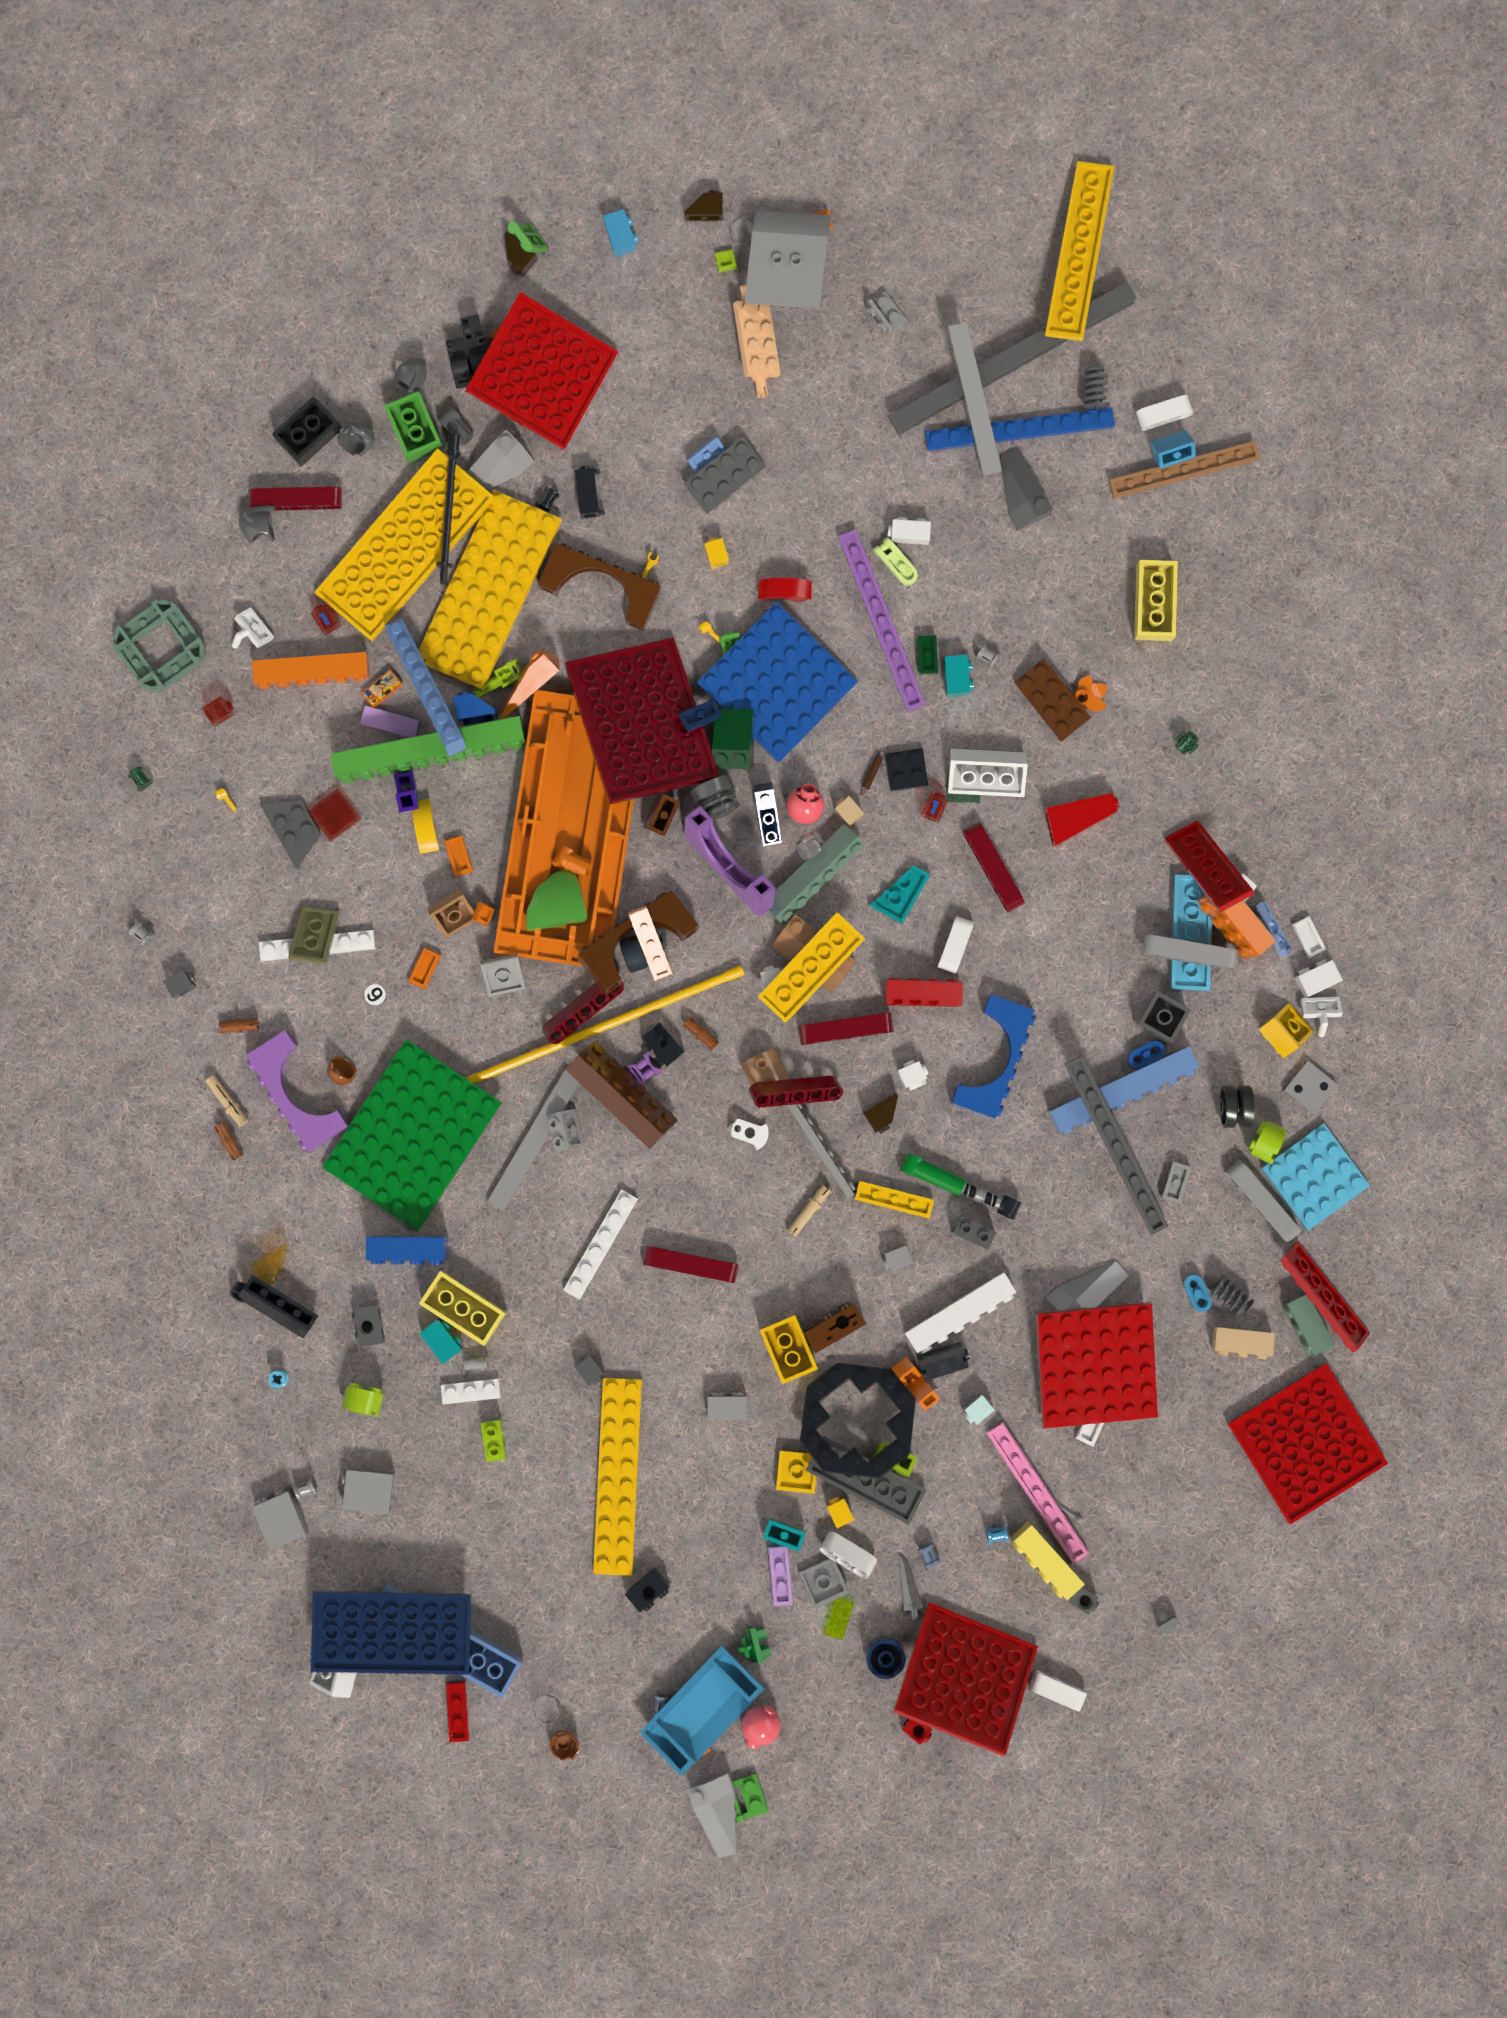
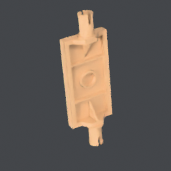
(756, 342)

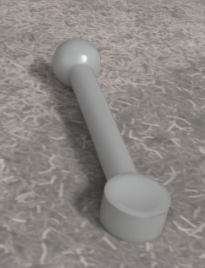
(1078, 1519)

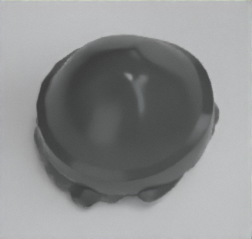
(356, 438)

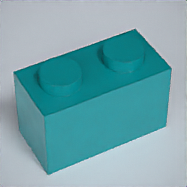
(957, 675)
(441, 1340)
(784, 1534)

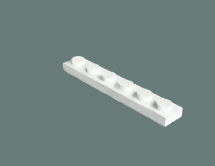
(341, 944)
(600, 1244)

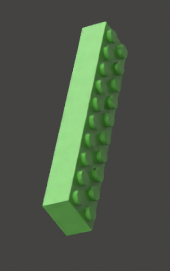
(427, 750)

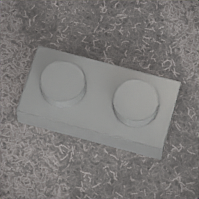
(1176, 1182)

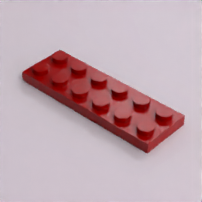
(1209, 866)
(1325, 1297)

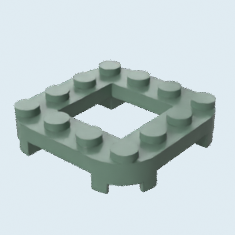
(145, 622)

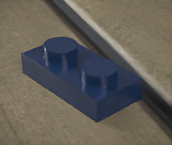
(700, 715)

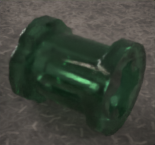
(139, 778)

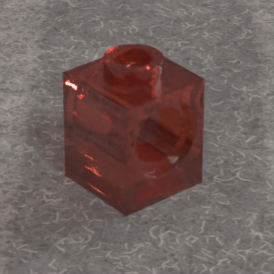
(218, 711)

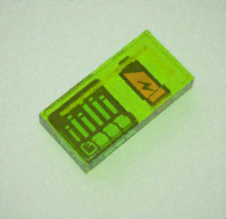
(838, 1618)

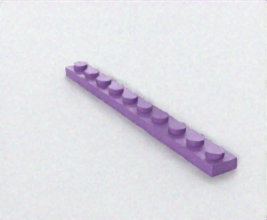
(881, 620)

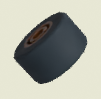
(633, 954)

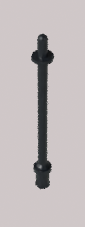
(452, 454)

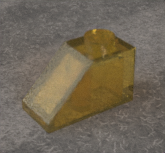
(271, 1265)

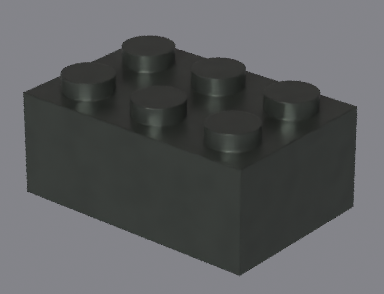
(307, 431)

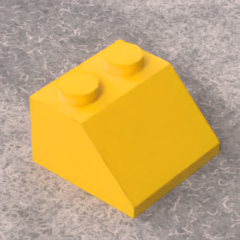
(1286, 1030)

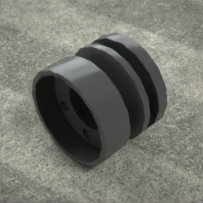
(713, 795)

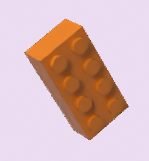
(1239, 927)

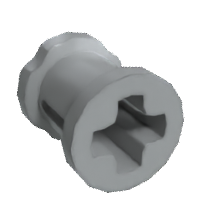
(988, 656)
(141, 934)
(305, 1488)

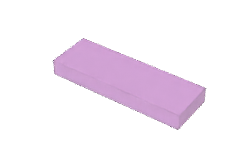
(390, 722)
(780, 1575)

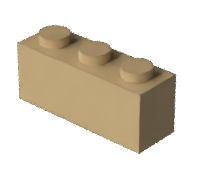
(1243, 1342)

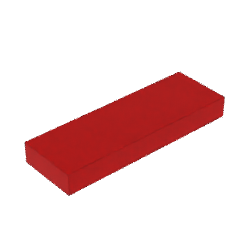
(457, 1711)

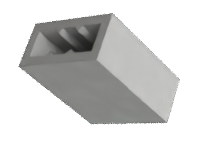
(367, 1490)
(279, 1519)

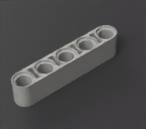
(1190, 952)
(1262, 1201)

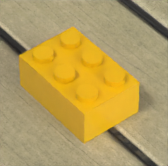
(788, 1349)

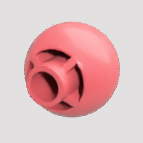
(805, 804)
(760, 1726)

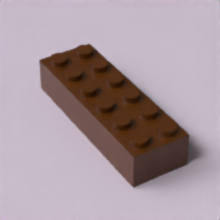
(621, 1094)

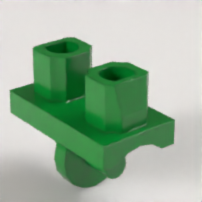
(751, 1645)

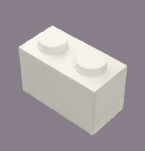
(1319, 978)

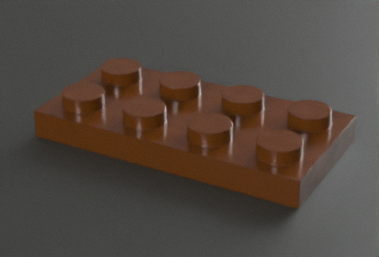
(1052, 700)

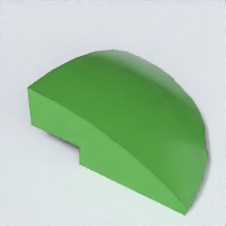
(556, 902)

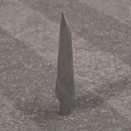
(910, 1594)

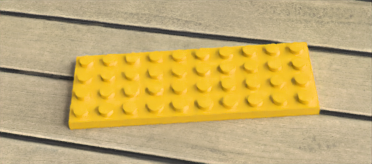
(402, 547)
(488, 590)

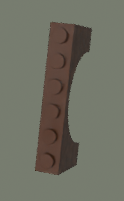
(567, 563)
(665, 913)

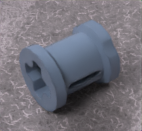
(929, 1555)
(660, 1701)

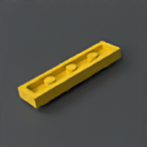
(894, 1199)

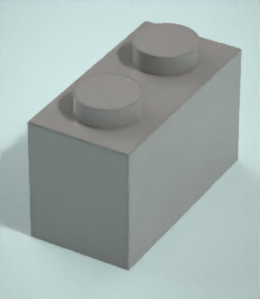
(727, 1406)

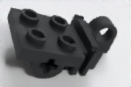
(466, 351)

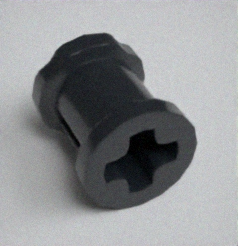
(547, 499)

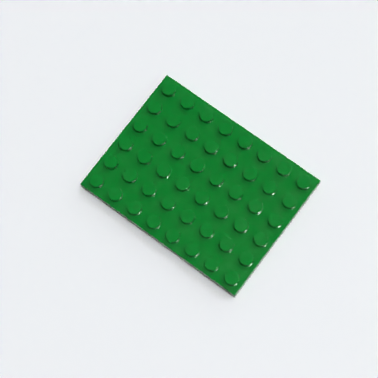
(412, 1135)

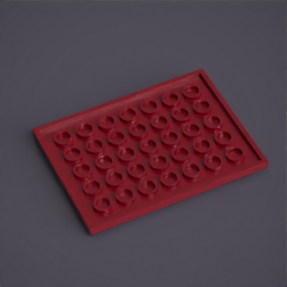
(633, 722)

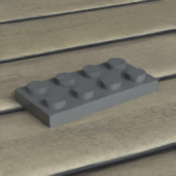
(724, 475)

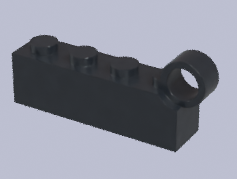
(274, 1305)

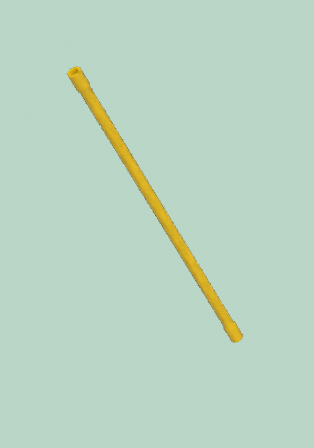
(727, 975)

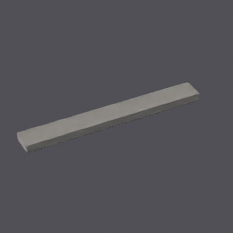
(974, 399)
(532, 1142)

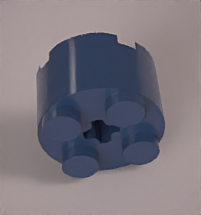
(893, 1665)

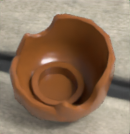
(341, 1071)
(564, 1745)

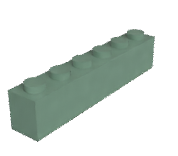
(814, 874)

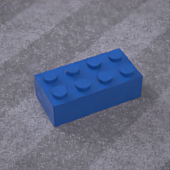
(403, 1249)

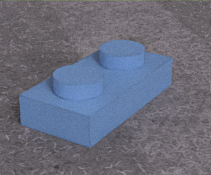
(705, 454)

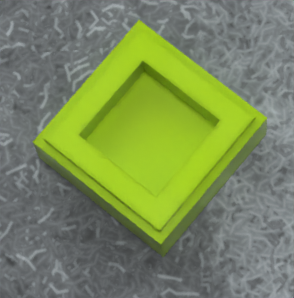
(725, 260)

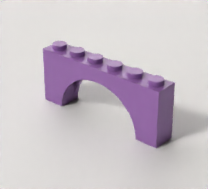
(754, 891)
(269, 1063)

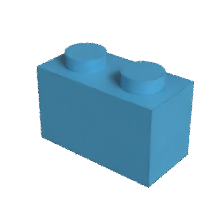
(620, 233)
(1173, 449)

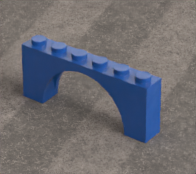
(1015, 1023)

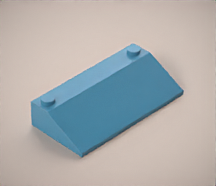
(702, 1710)

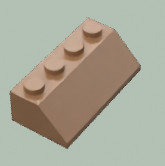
(795, 938)

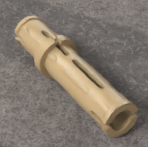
(225, 1099)
(808, 1211)

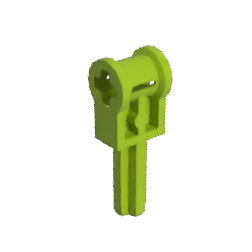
(504, 677)

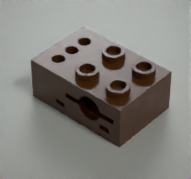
(834, 1326)

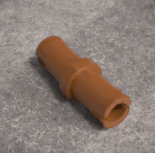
(239, 1025)
(701, 1033)
(228, 1141)

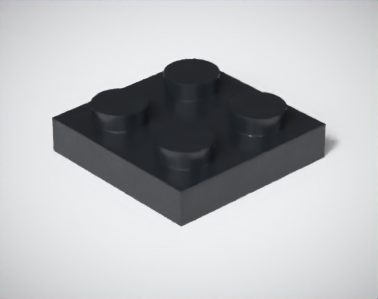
(906, 769)

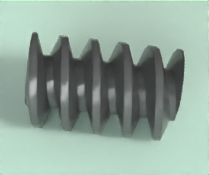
(1093, 388)
(1231, 1296)

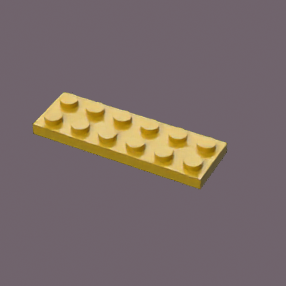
(811, 967)

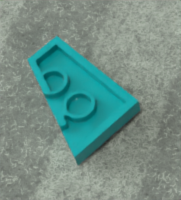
(902, 895)

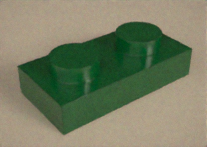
(927, 654)

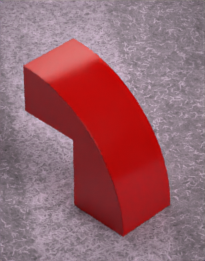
(785, 588)

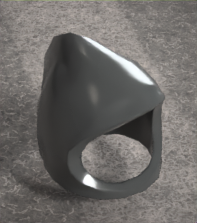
(412, 373)
(256, 522)

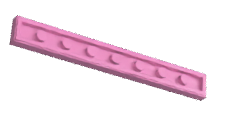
(1037, 1492)

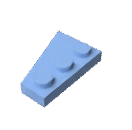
(1271, 924)

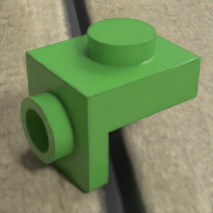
(728, 640)

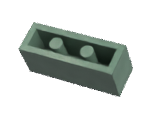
(1308, 1325)

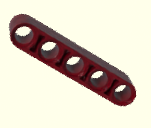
(297, 498)
(993, 867)
(578, 1016)
(846, 1028)
(795, 1091)
(690, 1264)

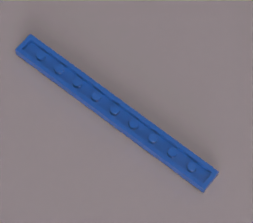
(1024, 428)

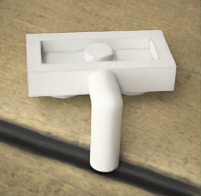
(251, 627)
(1321, 1008)

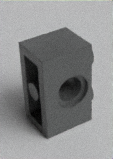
(974, 1232)
(372, 1314)

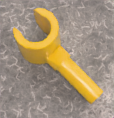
(649, 565)
(706, 627)
(223, 794)

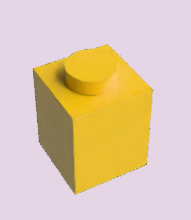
(716, 552)
(839, 1511)

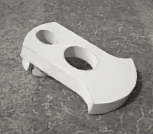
(760, 1133)

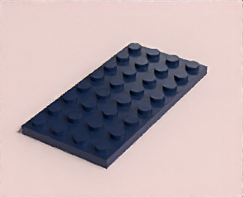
(391, 1632)

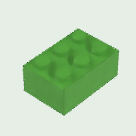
(413, 427)

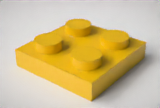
(792, 1472)

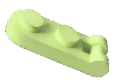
(896, 562)

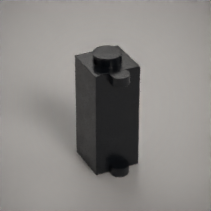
(587, 492)
(943, 1361)

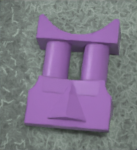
(641, 1077)

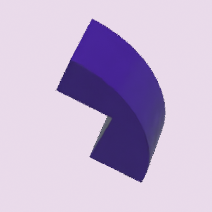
(407, 792)

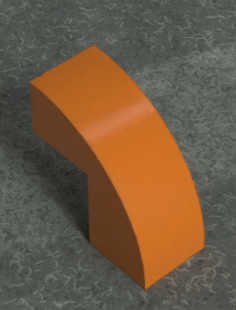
(915, 1383)

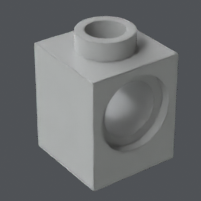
(897, 1258)

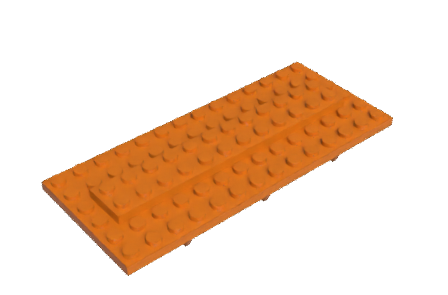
(557, 807)

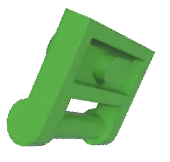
(529, 237)
(752, 1797)

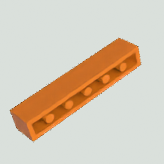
(311, 669)

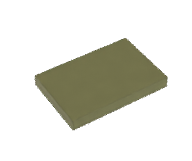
(314, 935)

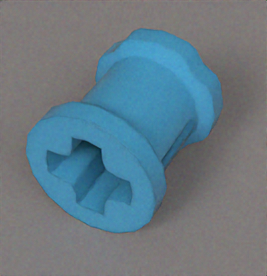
(997, 1534)

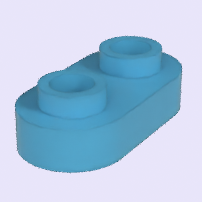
(1197, 1292)

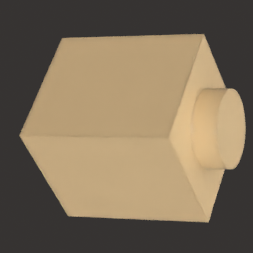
(848, 811)

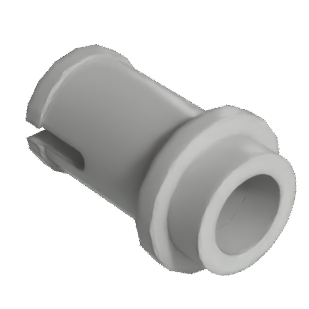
(476, 1363)

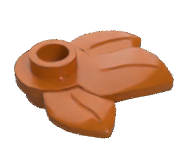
(1092, 693)

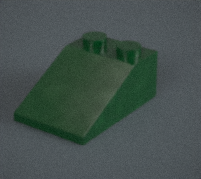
(734, 739)

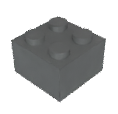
(1163, 1017)

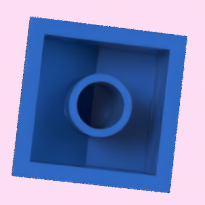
(472, 710)

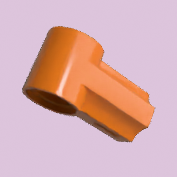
(568, 860)

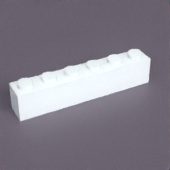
(960, 1312)

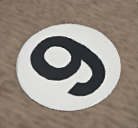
(374, 994)

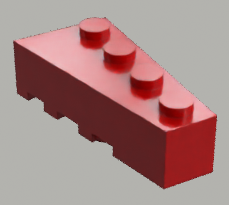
(923, 993)

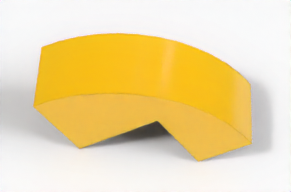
(425, 827)

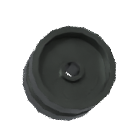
(1236, 1106)

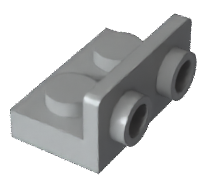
(886, 313)
(565, 1130)

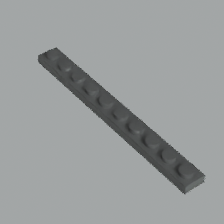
(1116, 1145)

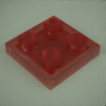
(334, 815)

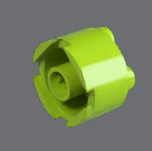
(1269, 1141)
(362, 1400)

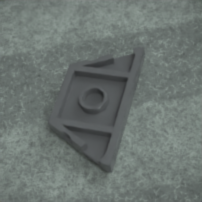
(293, 827)

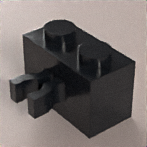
(663, 1045)

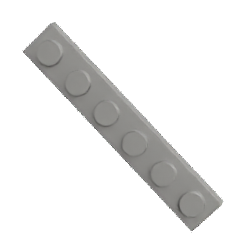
(825, 1154)

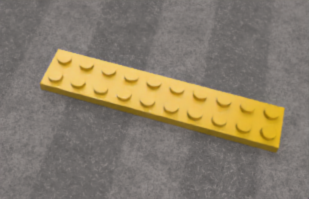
(1079, 251)
(617, 1476)

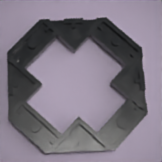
(852, 1462)

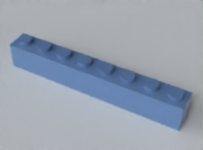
(425, 687)
(1128, 1087)

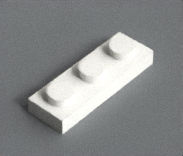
(470, 1391)

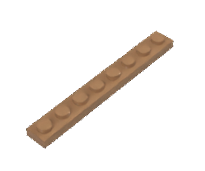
(1184, 470)

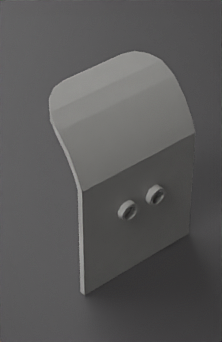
(787, 259)

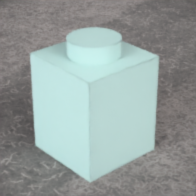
(978, 1410)

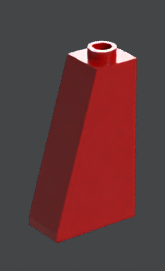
(1075, 817)

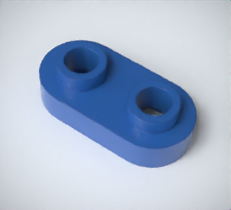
(1145, 1054)

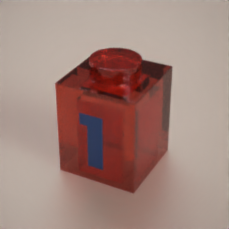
(325, 619)
(934, 807)

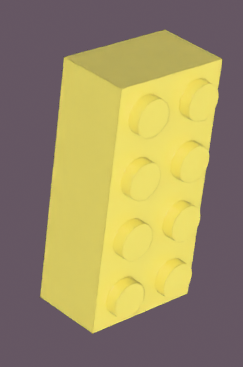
(1156, 600)
(463, 1307)
(1044, 1557)

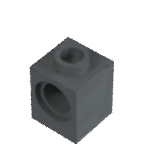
(180, 983)
(590, 1370)
(1090, 1606)

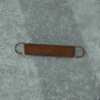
(872, 772)

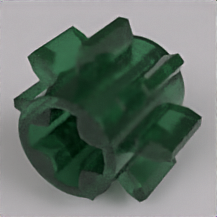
(1186, 742)

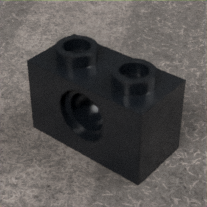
(653, 1579)

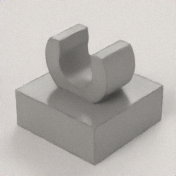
(1167, 1625)

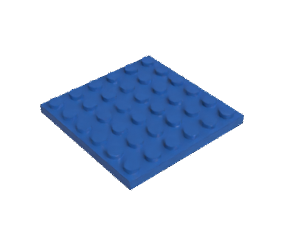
(781, 677)

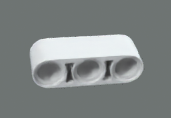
(1164, 412)
(955, 944)
(848, 1555)
(1057, 1690)

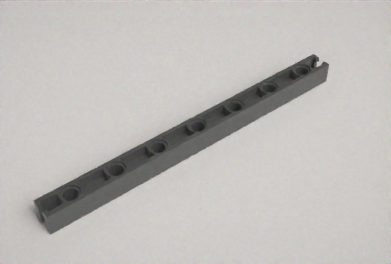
(1006, 362)

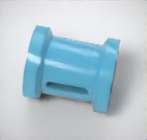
(284, 1379)

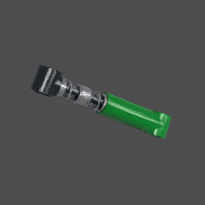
(958, 1185)

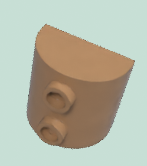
(452, 913)
(764, 1068)

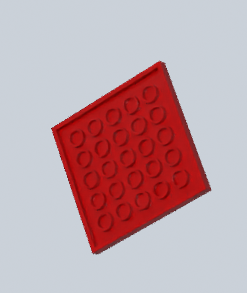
(541, 371)
(1097, 1365)
(1307, 1443)
(966, 1679)

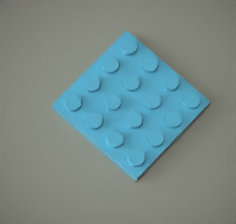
(1315, 1177)

